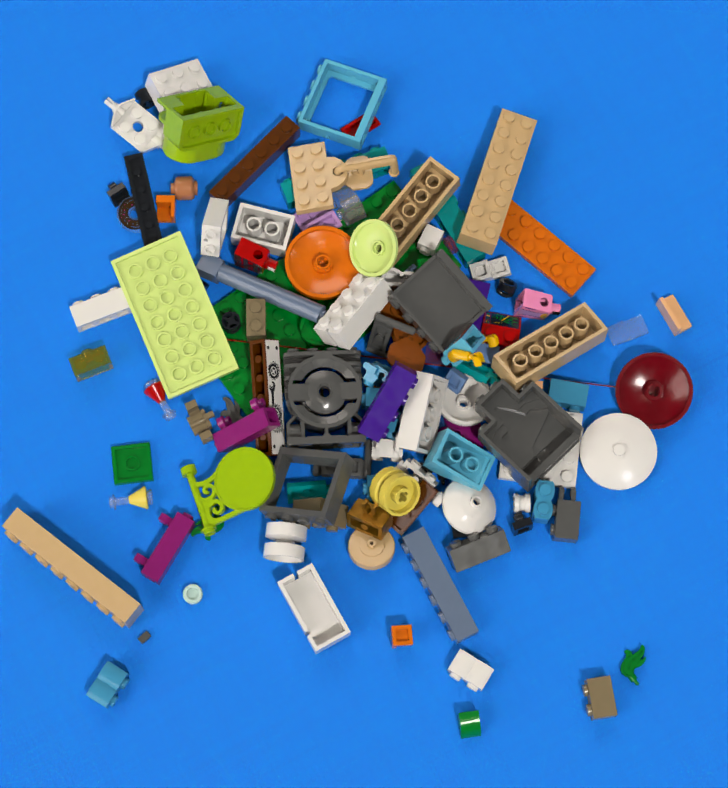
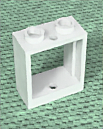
(214, 227)

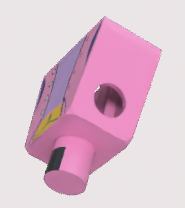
(535, 305)

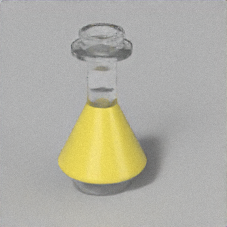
(140, 498)

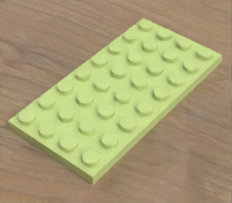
(174, 315)

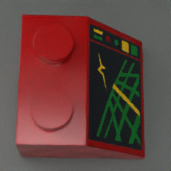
(504, 326)

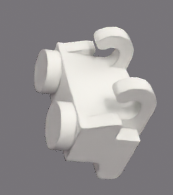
(387, 449)

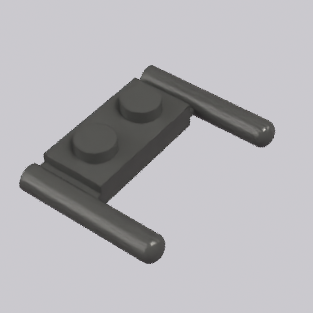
(382, 332)
(360, 469)

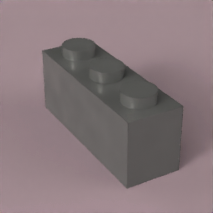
(477, 548)

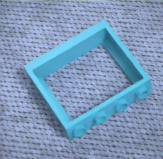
(349, 75)

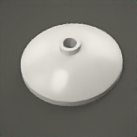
(464, 415)
(463, 513)

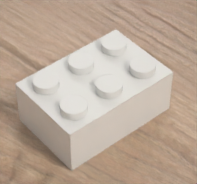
(176, 80)
(264, 227)

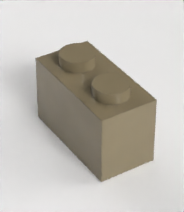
(255, 319)
(600, 698)

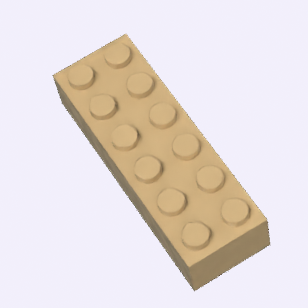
(419, 202)
(549, 347)

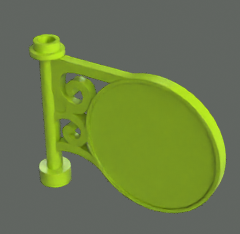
(240, 481)

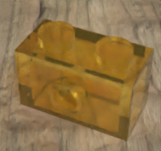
(90, 363)

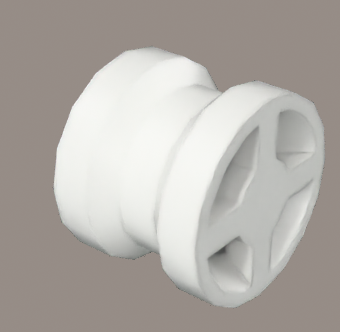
(521, 502)

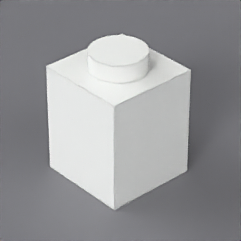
(430, 240)

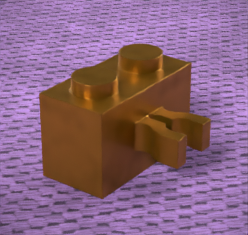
(369, 519)

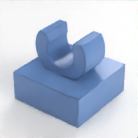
(456, 380)

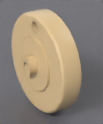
(371, 552)

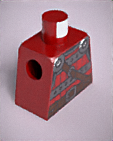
(254, 257)

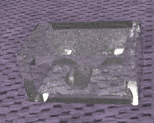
(348, 206)

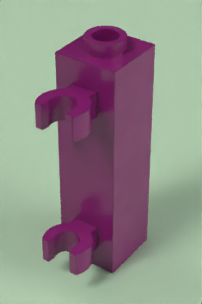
(246, 429)
(168, 547)

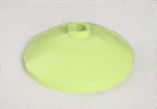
(366, 246)

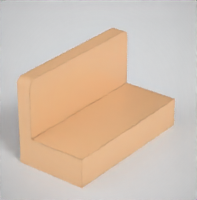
(673, 314)

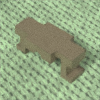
(199, 421)

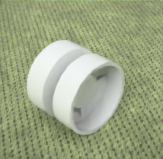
(286, 536)

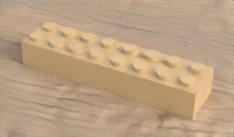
(496, 182)
(76, 570)

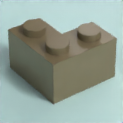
(317, 505)

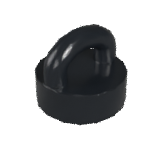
(506, 285)

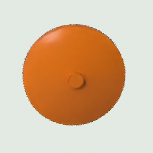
(320, 262)

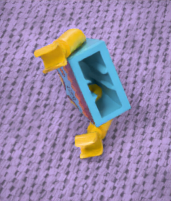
(465, 345)

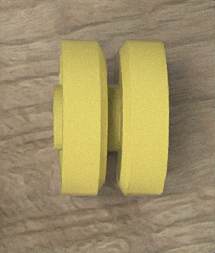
(394, 491)

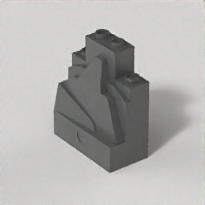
(525, 430)

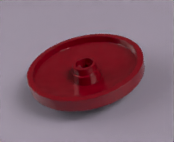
(654, 389)

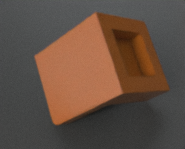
(166, 208)
(401, 635)

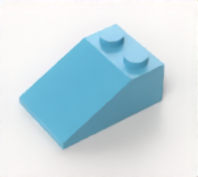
(459, 460)

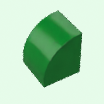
(469, 724)

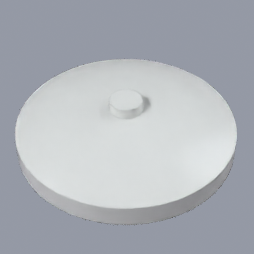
(618, 451)

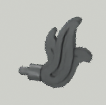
(232, 411)

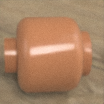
(184, 188)

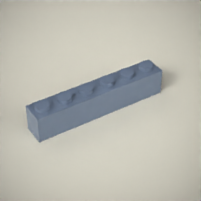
(440, 586)

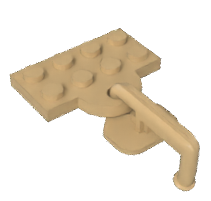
(318, 176)

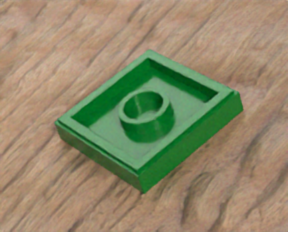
(132, 463)

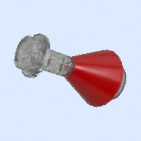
(156, 392)

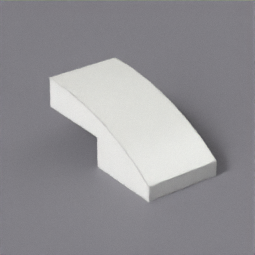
(490, 270)

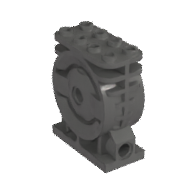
(295, 368)

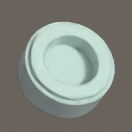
(192, 594)

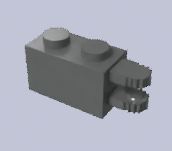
(566, 517)

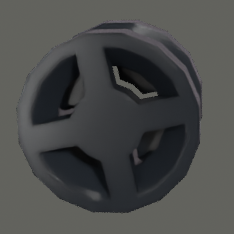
(144, 98)
(229, 319)

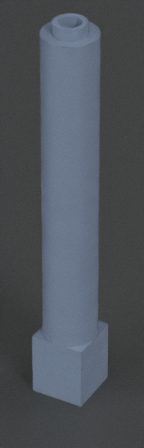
(217, 271)

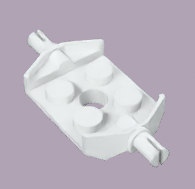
(129, 113)

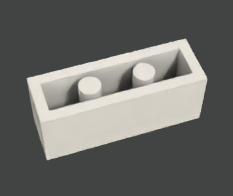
(100, 309)

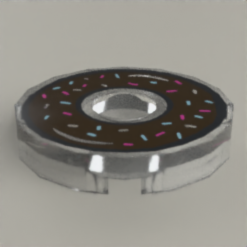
(124, 217)

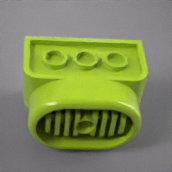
(198, 124)

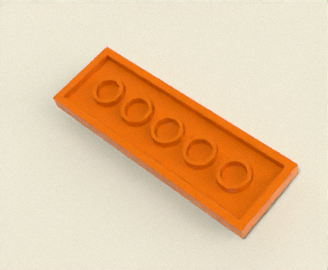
(544, 250)

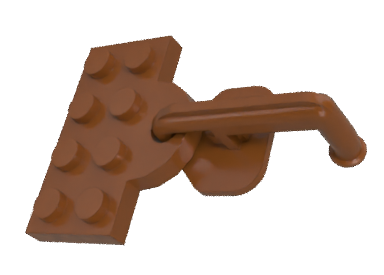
(406, 347)

